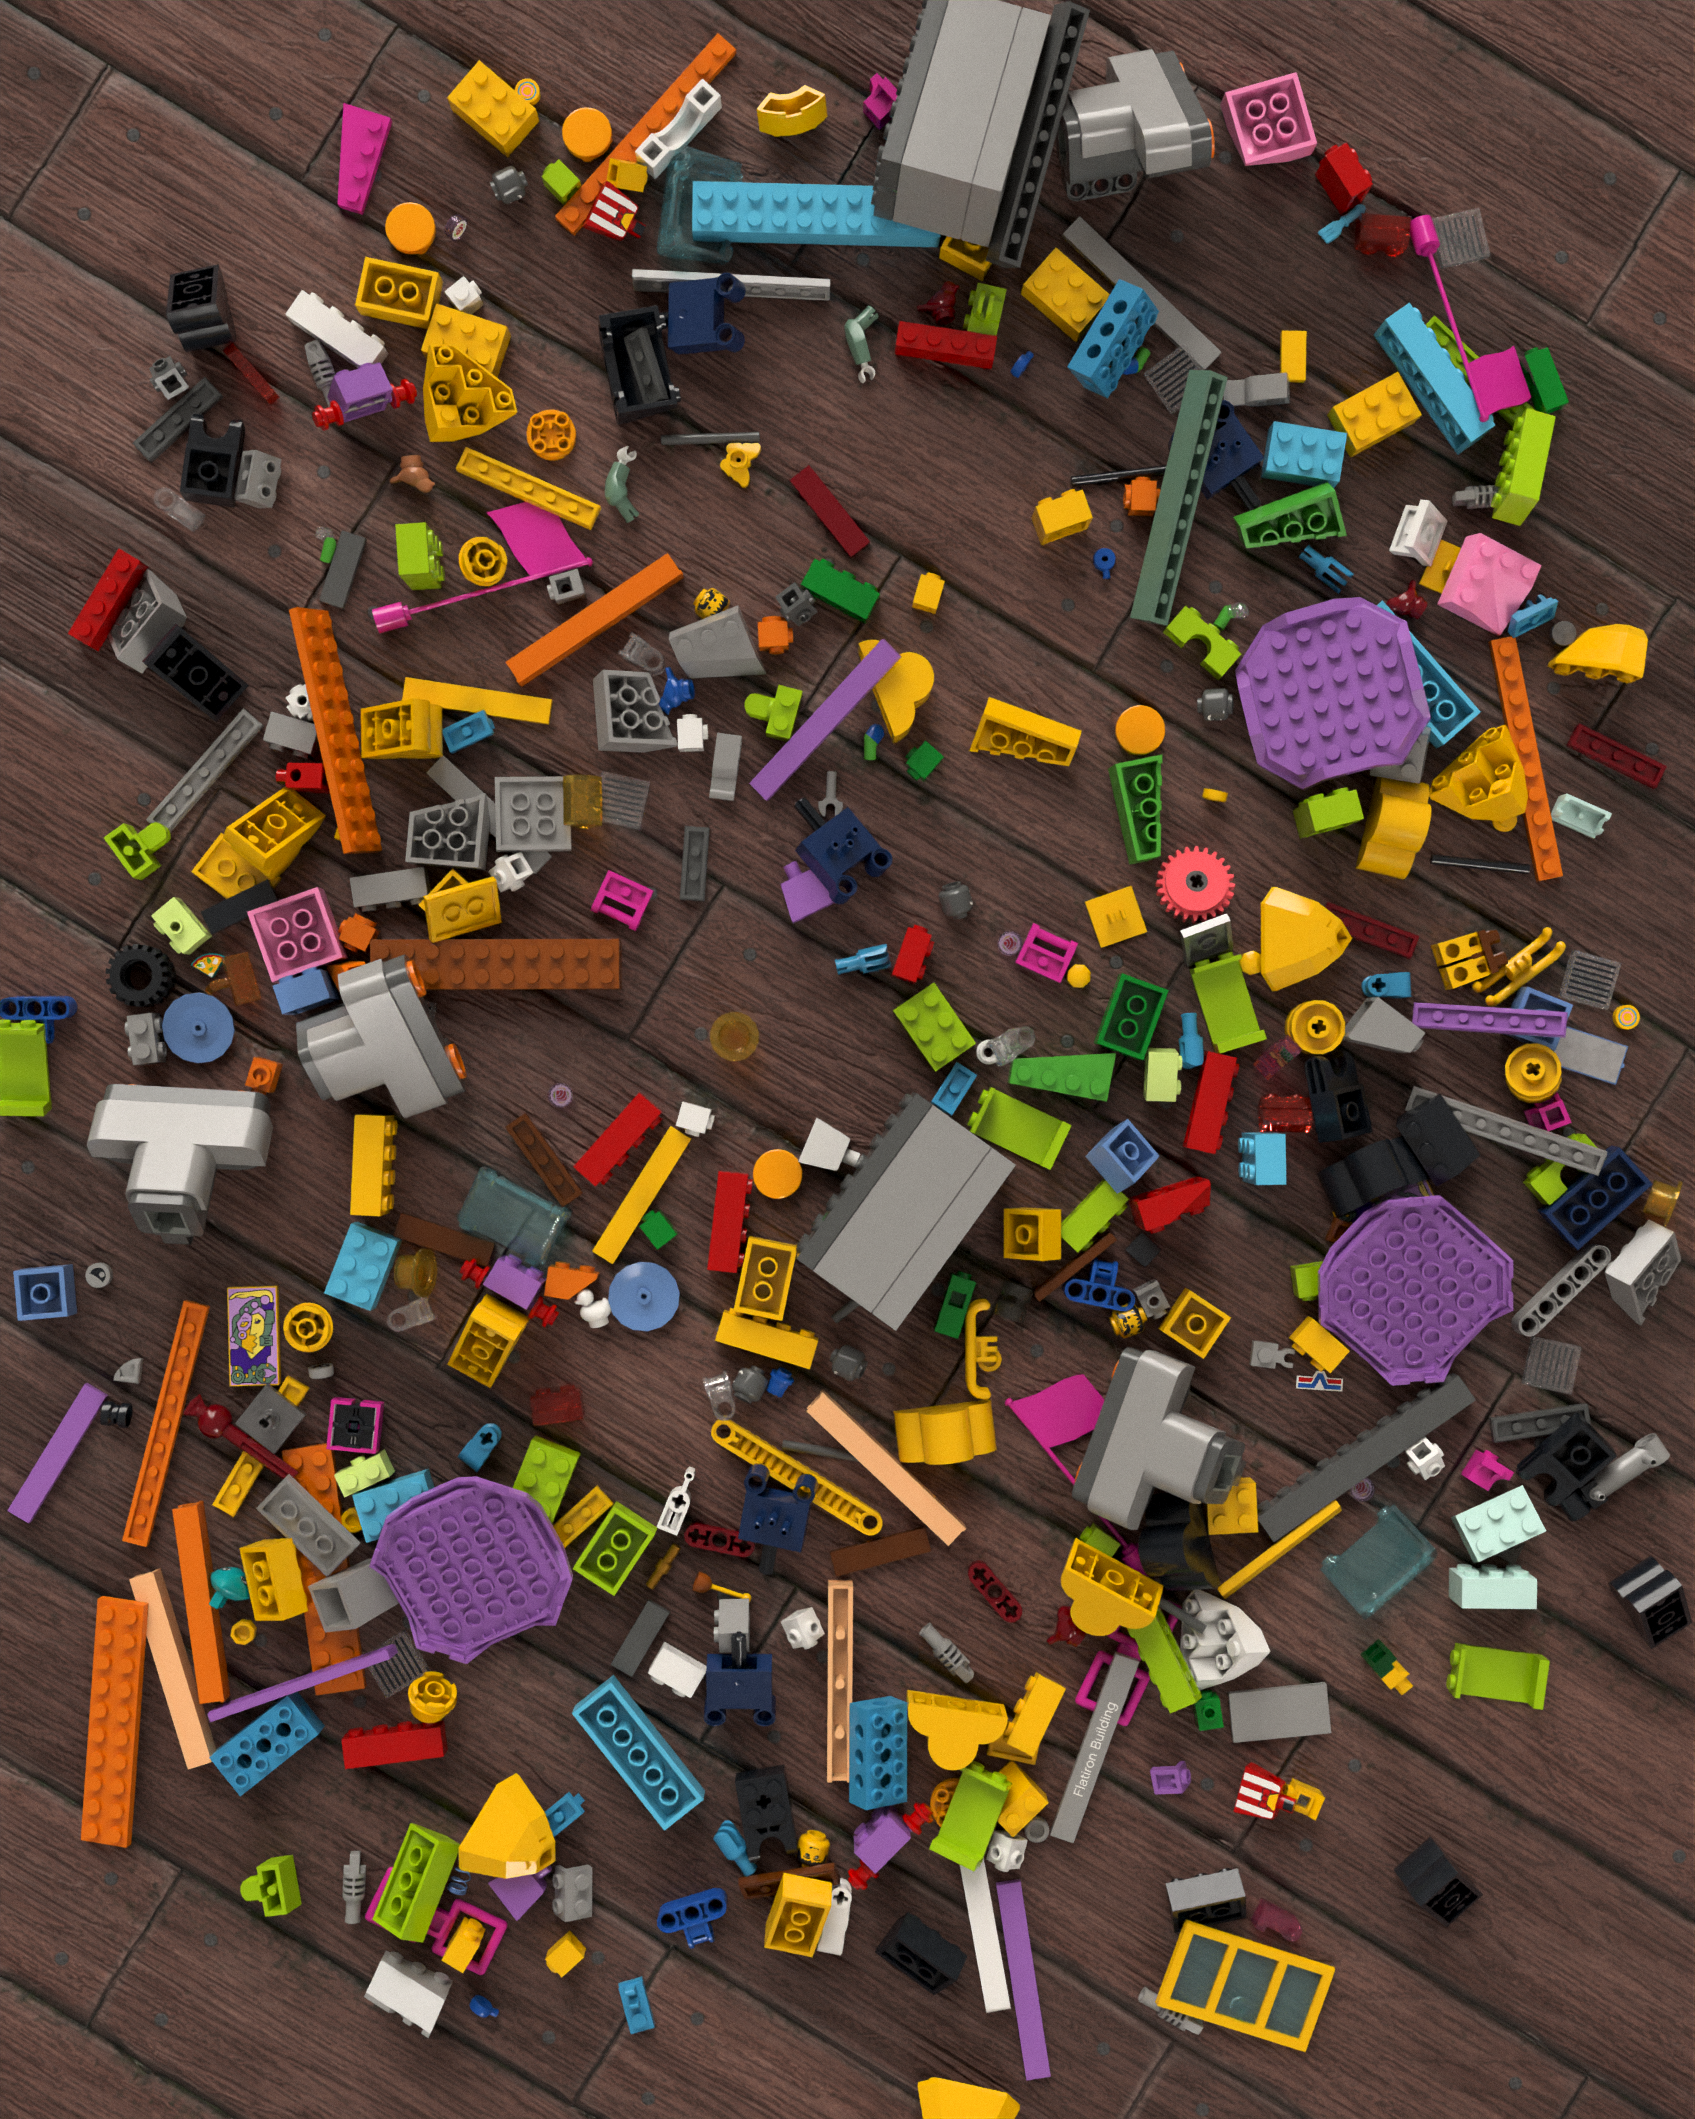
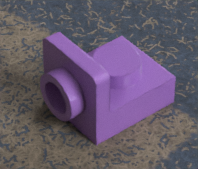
(1170, 1778)

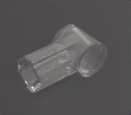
(179, 509)

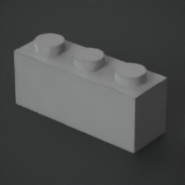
(390, 889)

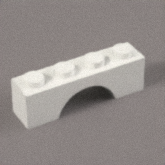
(697, 110)

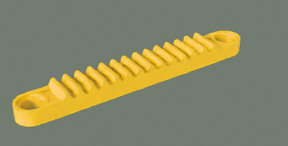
(787, 1471)

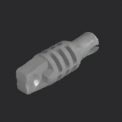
(320, 366)
(1475, 496)
(947, 1653)
(353, 1887)
(1175, 2018)

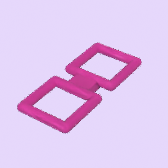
(1127, 1646)
(443, 1923)

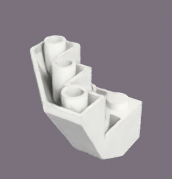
(1227, 1645)

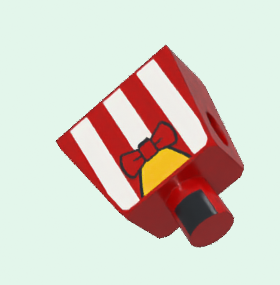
(613, 214)
(1262, 1794)

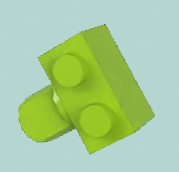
(986, 309)
(778, 711)
(137, 849)
(274, 1886)

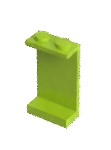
(1226, 1003)
(24, 1069)
(1018, 1127)
(1498, 1674)
(972, 1816)

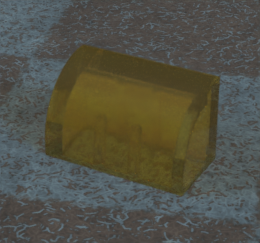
(582, 801)

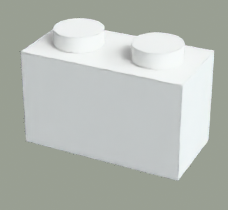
(677, 1670)

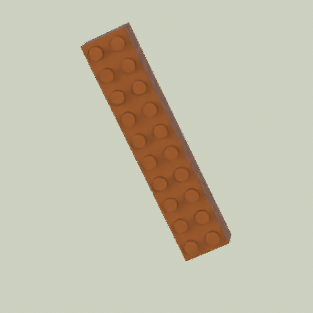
(510, 963)

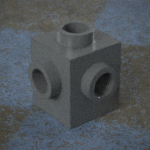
(168, 377)
(796, 604)

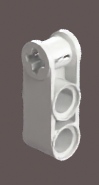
(836, 1924)

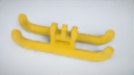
(1520, 969)
(977, 1349)

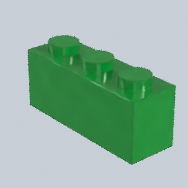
(840, 590)

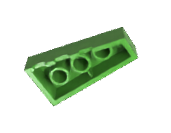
(1294, 518)
(1138, 805)
(1072, 1075)

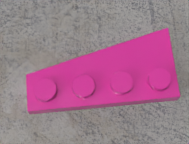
(361, 151)

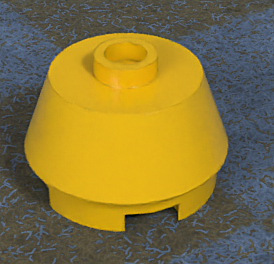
(482, 561)
(308, 1327)
(431, 1697)

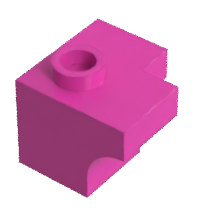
(879, 103)
(1548, 1114)
(1485, 1469)

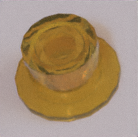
(734, 1036)
(1662, 1200)
(416, 1272)

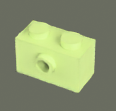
(180, 926)
(1161, 1074)
(364, 1472)

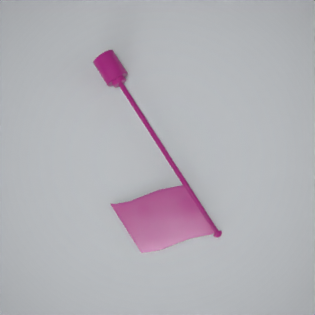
(1494, 378)
(536, 542)
(1063, 1415)

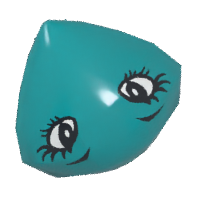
(230, 1584)

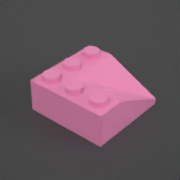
(1269, 121)
(1488, 583)
(297, 934)

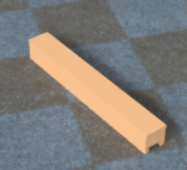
(886, 1468)
(174, 1669)
(839, 1677)

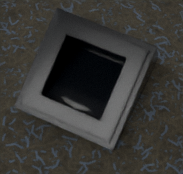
(1143, 1249)

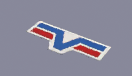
(1319, 1382)

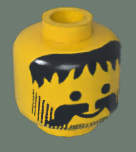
(710, 603)
(1128, 1322)

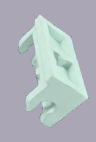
(1579, 815)

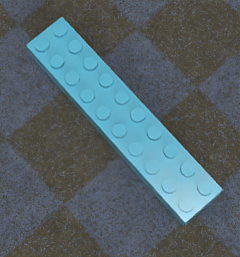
(796, 216)

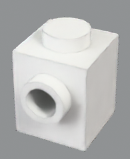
(464, 296)
(691, 733)
(695, 1119)

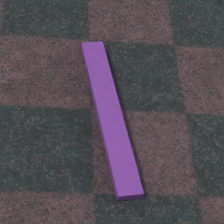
(825, 719)
(302, 1682)
(1023, 1979)

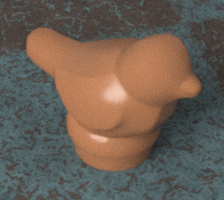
(413, 474)

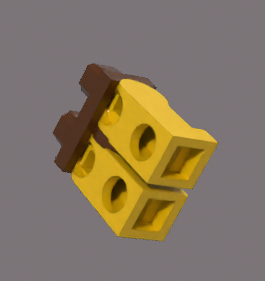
(1477, 957)

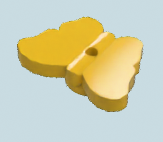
(739, 470)

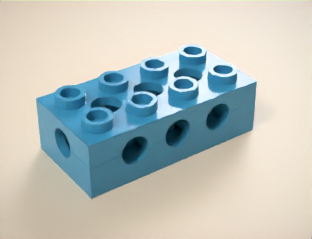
(1110, 330)
(878, 1752)
(265, 1758)

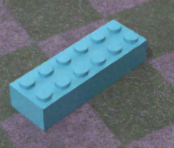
(1433, 377)
(1447, 703)
(639, 1752)

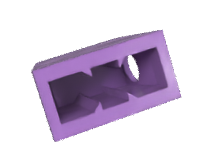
(803, 893)
(520, 1892)

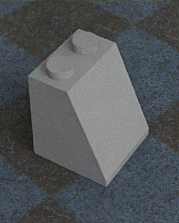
(1382, 1028)
(351, 1597)

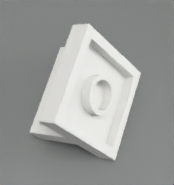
(1419, 532)

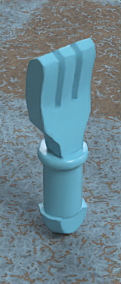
(1334, 229)

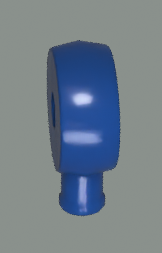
(1021, 364)
(1103, 566)
(482, 2007)

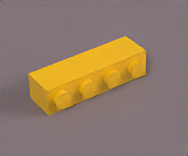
(767, 1339)

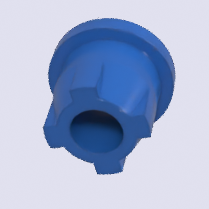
(779, 1381)

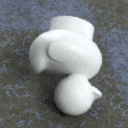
(593, 1311)

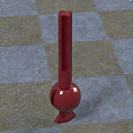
(217, 1422)

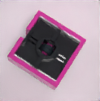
(355, 1425)

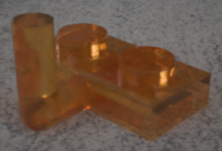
(239, 979)

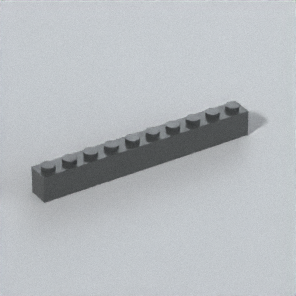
(1037, 134)
(1363, 1456)

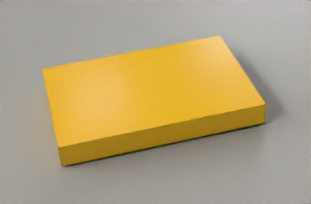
(227, 870)
(462, 909)

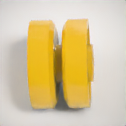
(1329, 1026)
(1529, 1059)

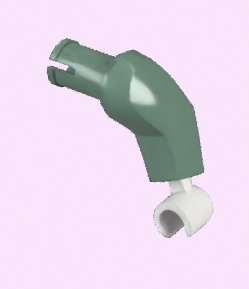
(857, 342)
(615, 485)

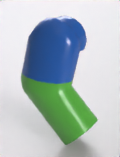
(1138, 361)
(871, 740)

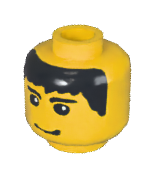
(813, 1848)

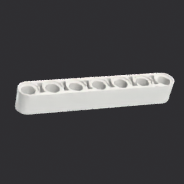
(985, 1938)

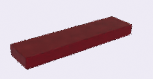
(829, 511)
(1616, 756)
(1376, 932)

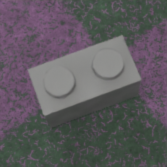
(291, 734)
(731, 1617)

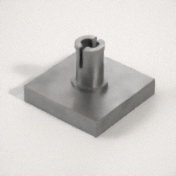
(1206, 939)
(270, 1418)

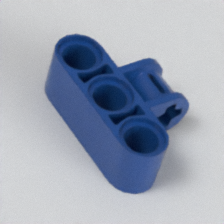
(48, 1014)
(1100, 1279)
(695, 1926)

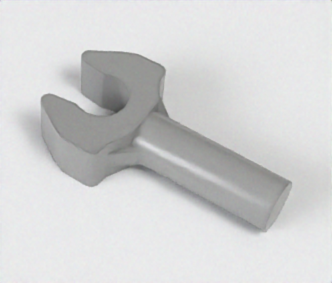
(830, 795)

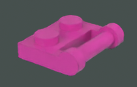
(625, 892)
(1042, 960)

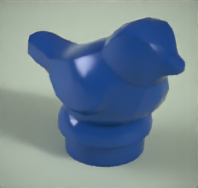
(676, 692)

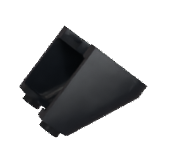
(621, 377)

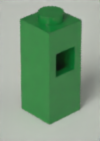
(1543, 381)
(955, 1304)

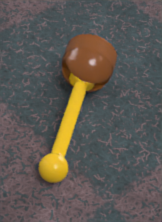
(704, 1583)

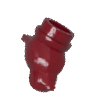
(942, 304)
(1408, 602)
(1066, 1629)

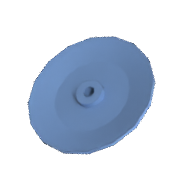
(198, 1027)
(643, 1296)

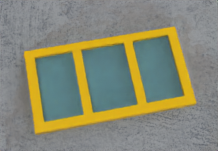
(1245, 1985)

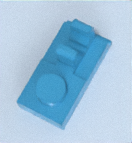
(1532, 615)
(468, 731)
(953, 1089)
(564, 1812)
(636, 2005)

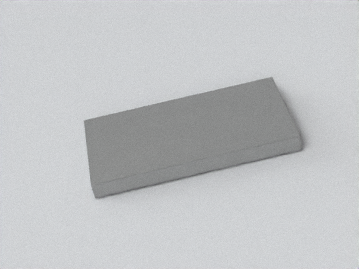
(308, 1524)
(1279, 1712)

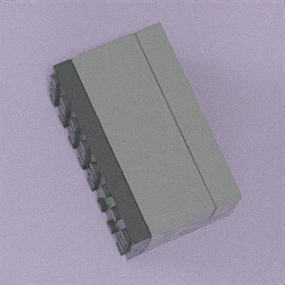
(958, 116)
(903, 1209)

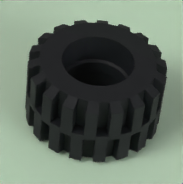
(120, 975)

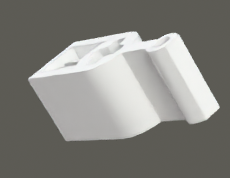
(679, 1509)

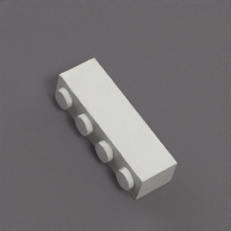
(334, 331)

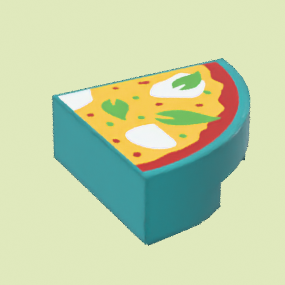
(208, 963)

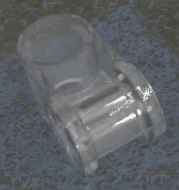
(640, 652)
(1007, 1045)
(415, 1312)
(720, 1394)

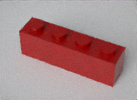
(945, 345)
(108, 599)
(1210, 1102)
(617, 1140)
(728, 1221)
(393, 1744)

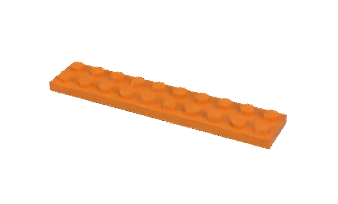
(335, 730)
(316, 1476)
(114, 1721)

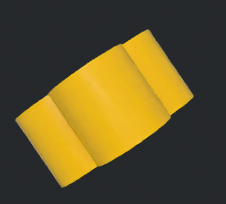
(901, 689)
(402, 730)
(1394, 827)
(274, 831)
(488, 1340)
(945, 1432)
(1107, 1592)
(955, 1726)

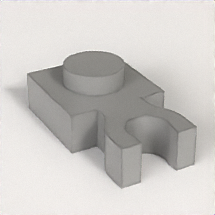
(1267, 1355)

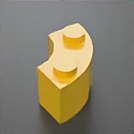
(792, 112)

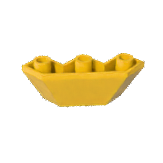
(462, 396)
(1605, 651)
(1484, 779)
(1297, 938)
(509, 1834)
(958, 2100)

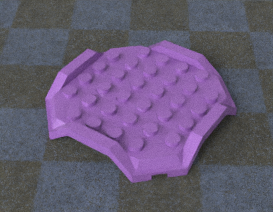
(1332, 692)
(1412, 1287)
(472, 1565)

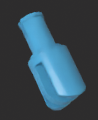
(1322, 565)
(866, 960)
(1190, 1043)
(734, 1847)

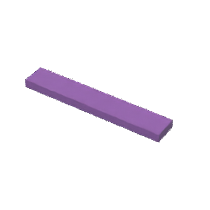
(1490, 1020)
(57, 1453)

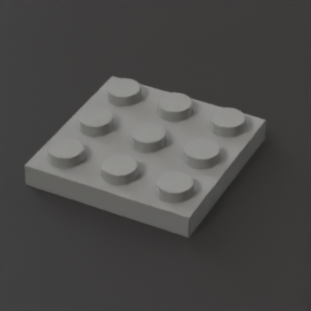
(530, 815)

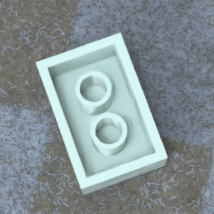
(1498, 1524)
(1492, 1587)

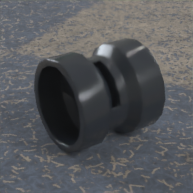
(116, 1414)

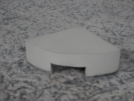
(130, 1371)

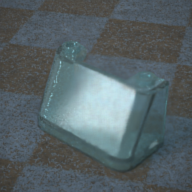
(675, 228)
(513, 1216)
(1379, 1562)

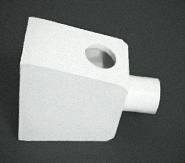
(827, 1148)

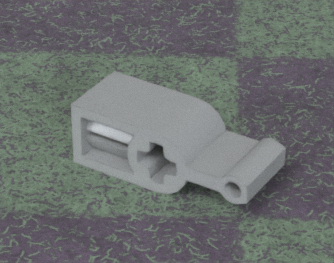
(1258, 390)
(725, 766)

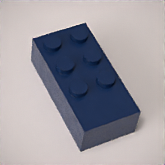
(1601, 1195)

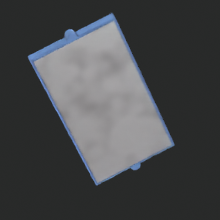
(1591, 1055)

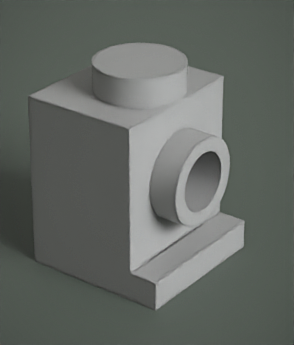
(570, 578)
(1145, 1293)

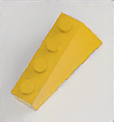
(1024, 734)

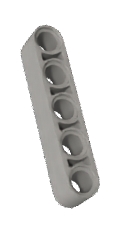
(1572, 1288)

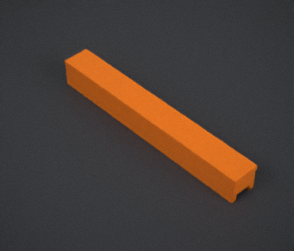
(594, 619)
(202, 1618)

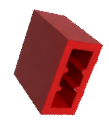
(1343, 177)
(912, 953)

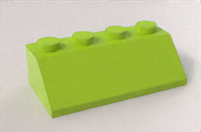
(416, 1883)

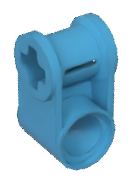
(1390, 985)
(479, 1448)

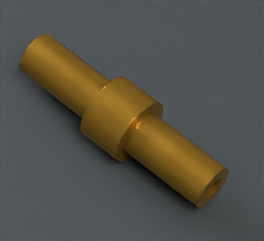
(663, 1566)

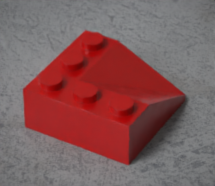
(1166, 1204)

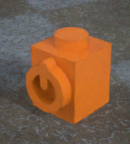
(1141, 497)
(774, 635)
(358, 932)
(263, 1075)

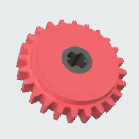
(1192, 902)

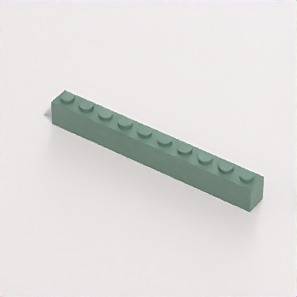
(1178, 496)

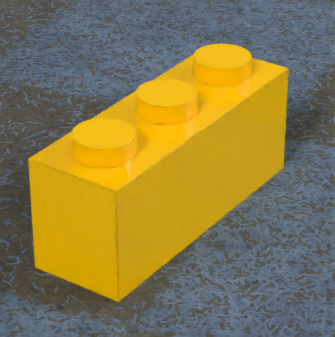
(1033, 1713)

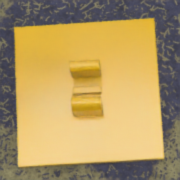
(1438, 574)
(1115, 916)

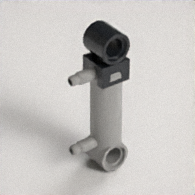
(1646, 1454)

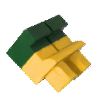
(1387, 1667)

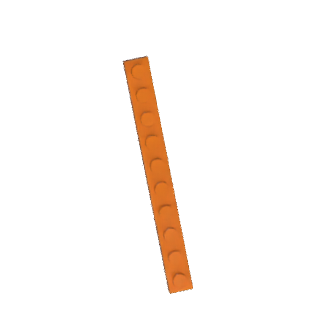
(704, 66)
(1520, 726)
(166, 1423)

